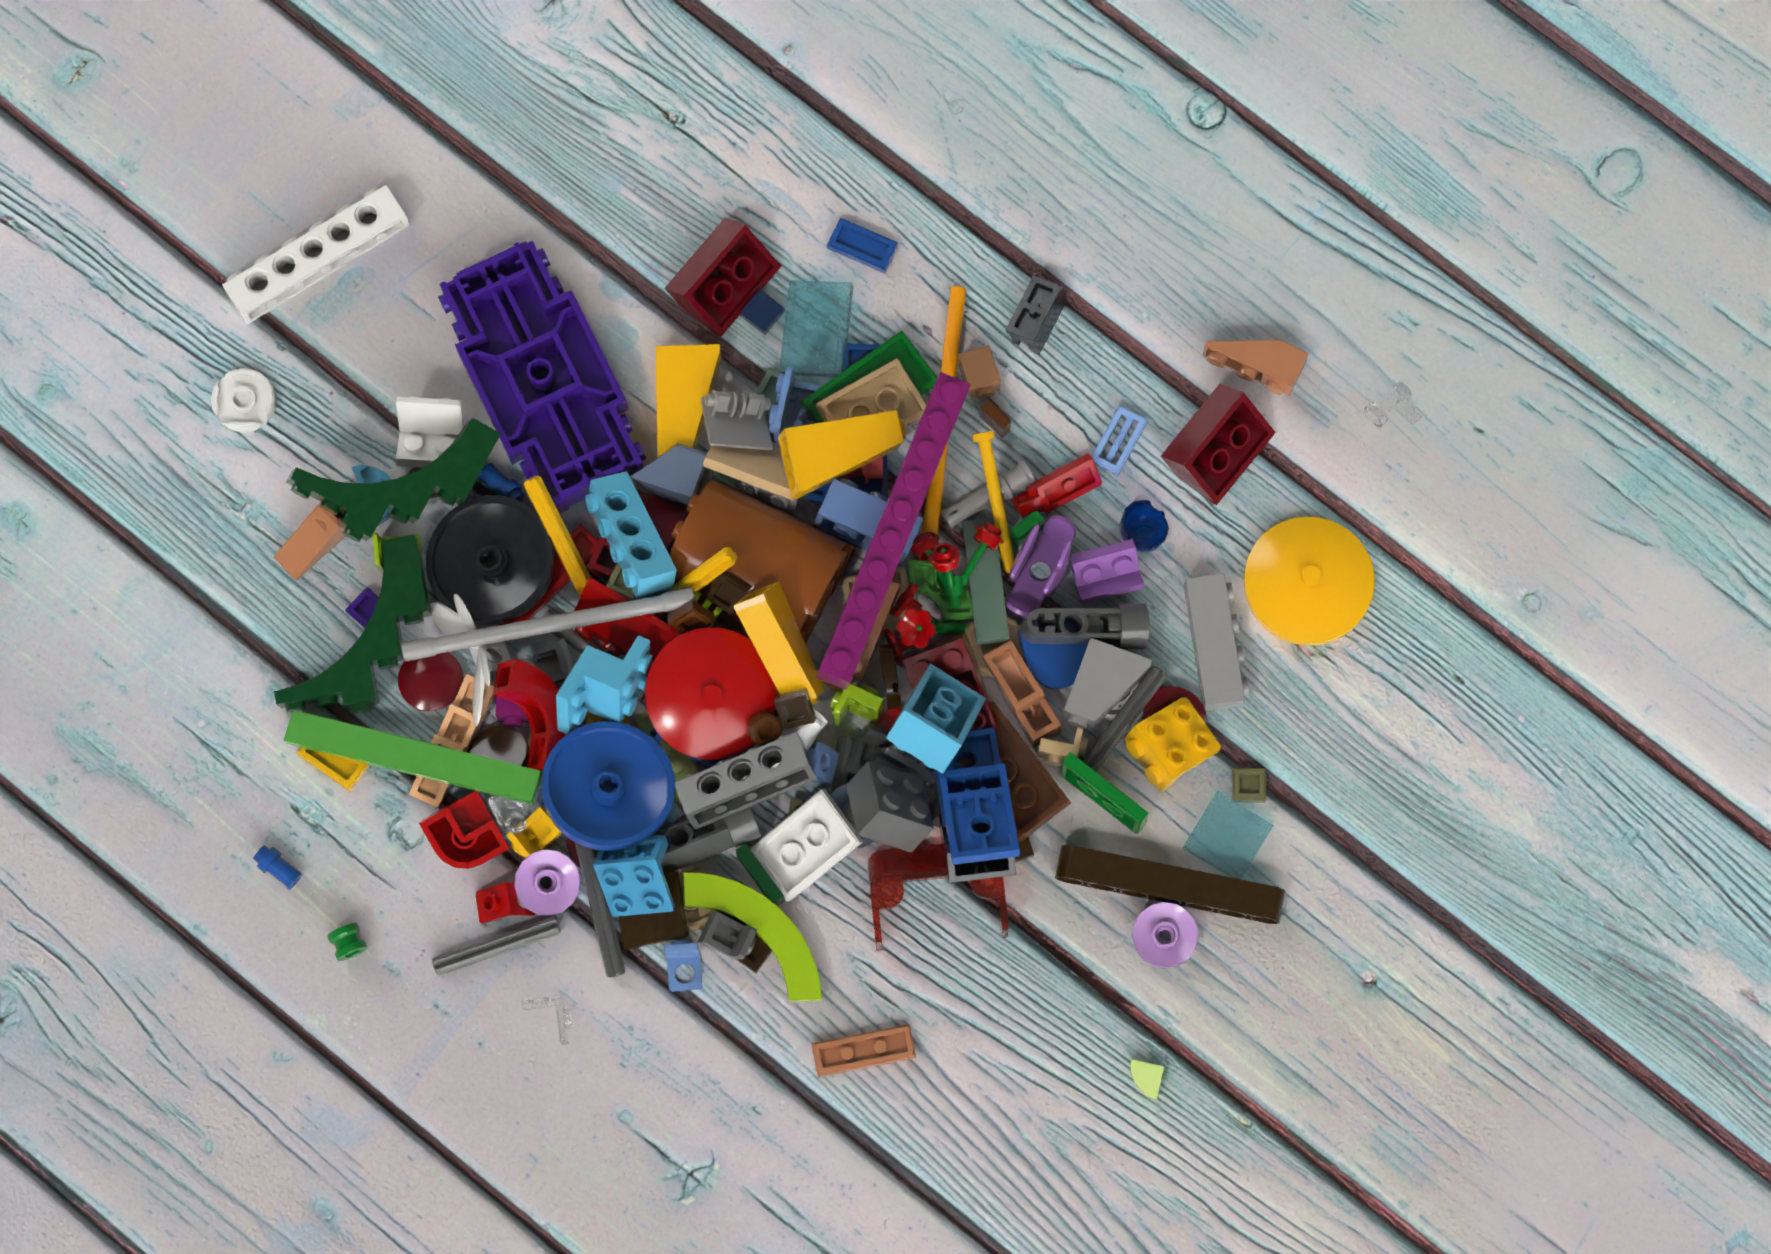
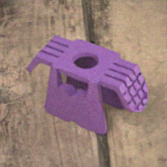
(1052, 549)

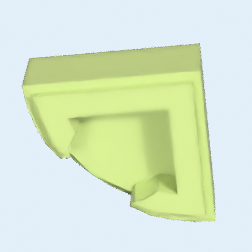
(1146, 1077)

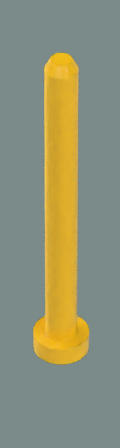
(995, 496)

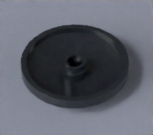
(492, 558)

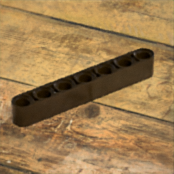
(1170, 884)

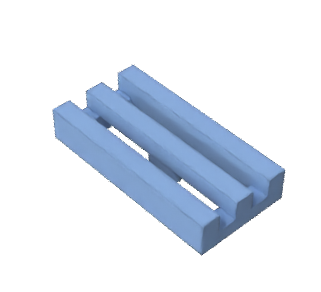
(1106, 464)

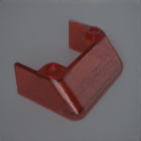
(893, 867)

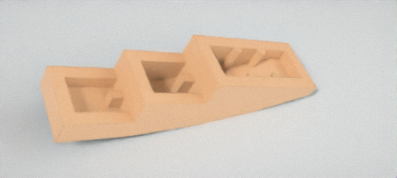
(455, 733)

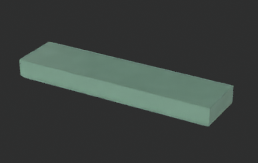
(986, 589)

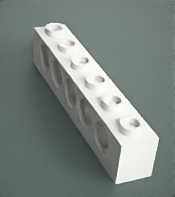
(310, 270)

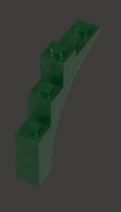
(406, 497)
(353, 676)

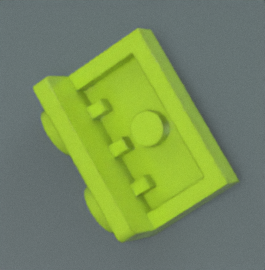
(860, 701)

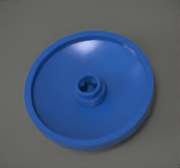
(608, 786)

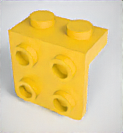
(1171, 743)

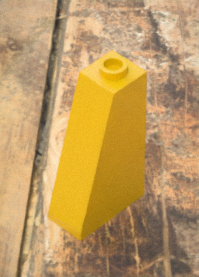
(682, 378)
(835, 448)
(778, 640)

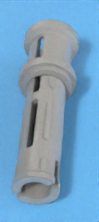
(1010, 482)

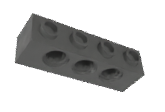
(762, 784)

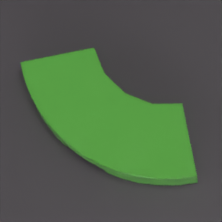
(930, 586)

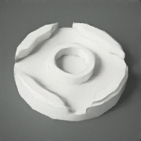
(243, 400)

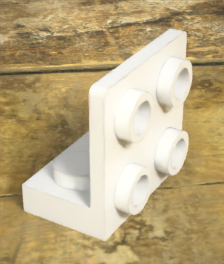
(426, 428)

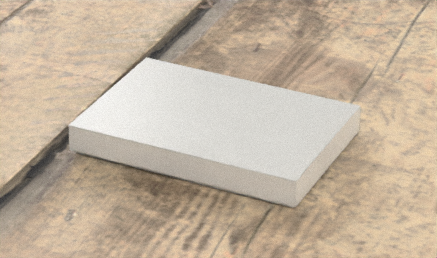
(806, 845)

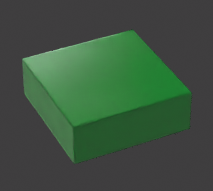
(1023, 528)

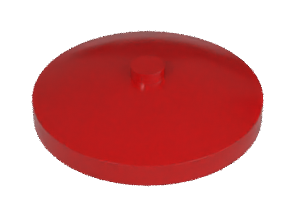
(706, 692)

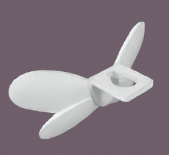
(454, 623)

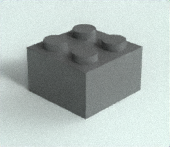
(889, 806)

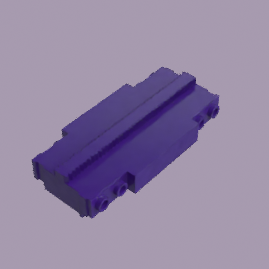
(540, 373)

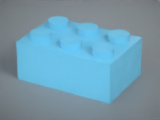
(936, 719)

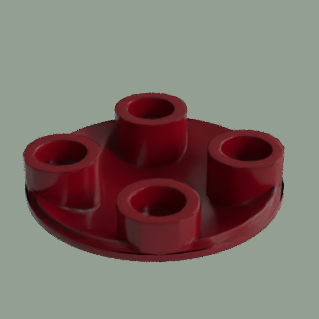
(430, 681)

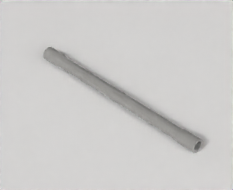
(431, 646)

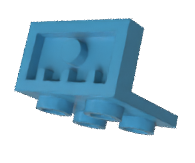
(634, 878)

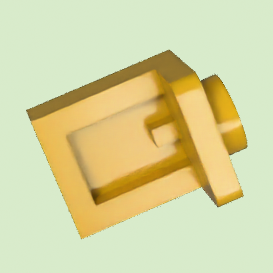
(536, 836)

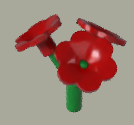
(916, 625)

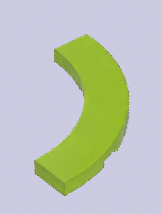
(771, 923)

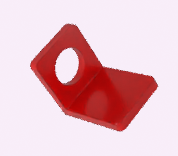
(499, 903)

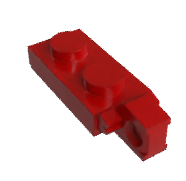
(1059, 487)

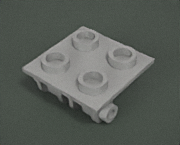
(737, 420)

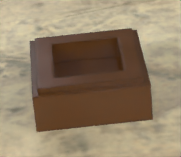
(995, 418)
(690, 617)

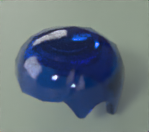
(1144, 525)

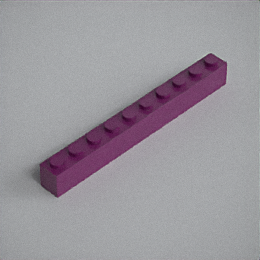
(893, 531)

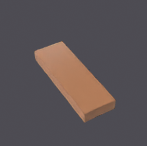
(863, 1050)

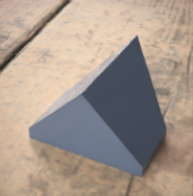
(674, 475)

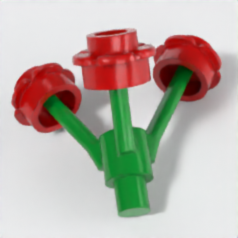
(946, 558)

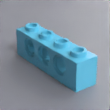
(630, 535)

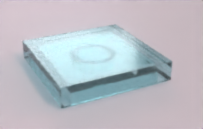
(1228, 836)

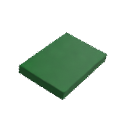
(1104, 793)

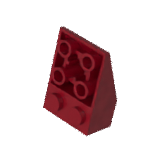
(664, 517)
(958, 660)

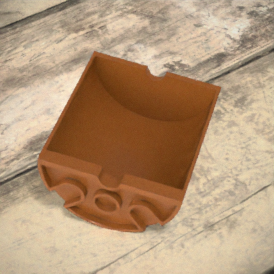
(768, 548)

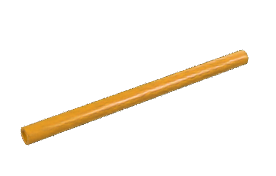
(948, 366)

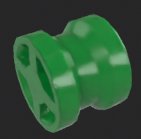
(347, 942)

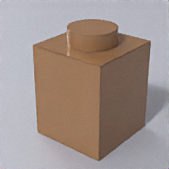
(980, 371)

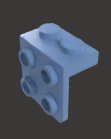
(789, 410)

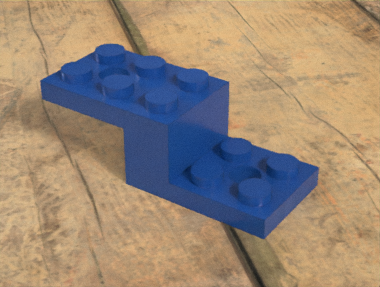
(976, 797)

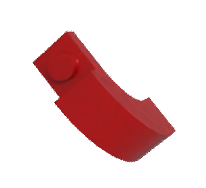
(536, 696)

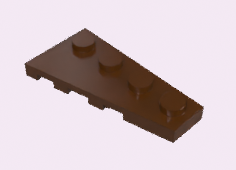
(1031, 787)

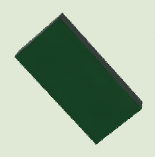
(759, 875)

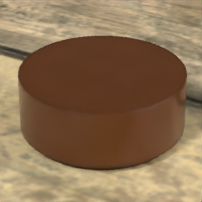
(763, 728)

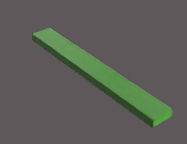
(413, 757)

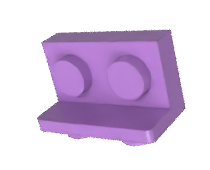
(1106, 571)

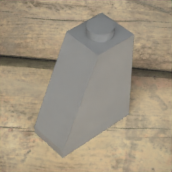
(1102, 682)

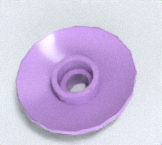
(563, 887)
(1166, 918)

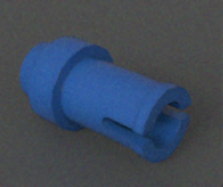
(500, 483)
(270, 861)

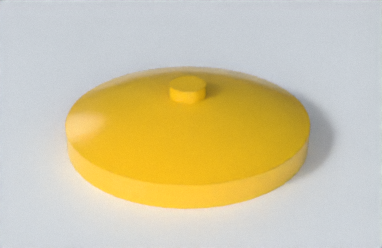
(1308, 581)

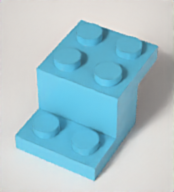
(603, 685)

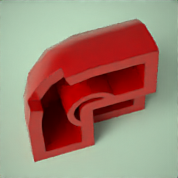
(464, 833)

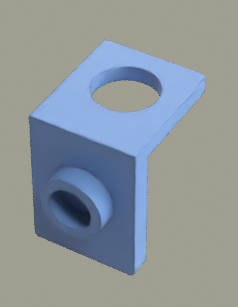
(824, 762)
(682, 953)

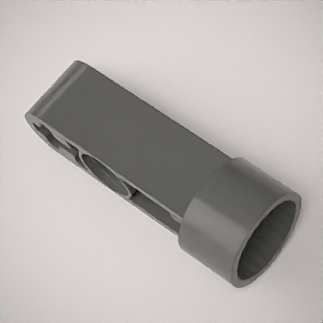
(1123, 626)
(707, 840)

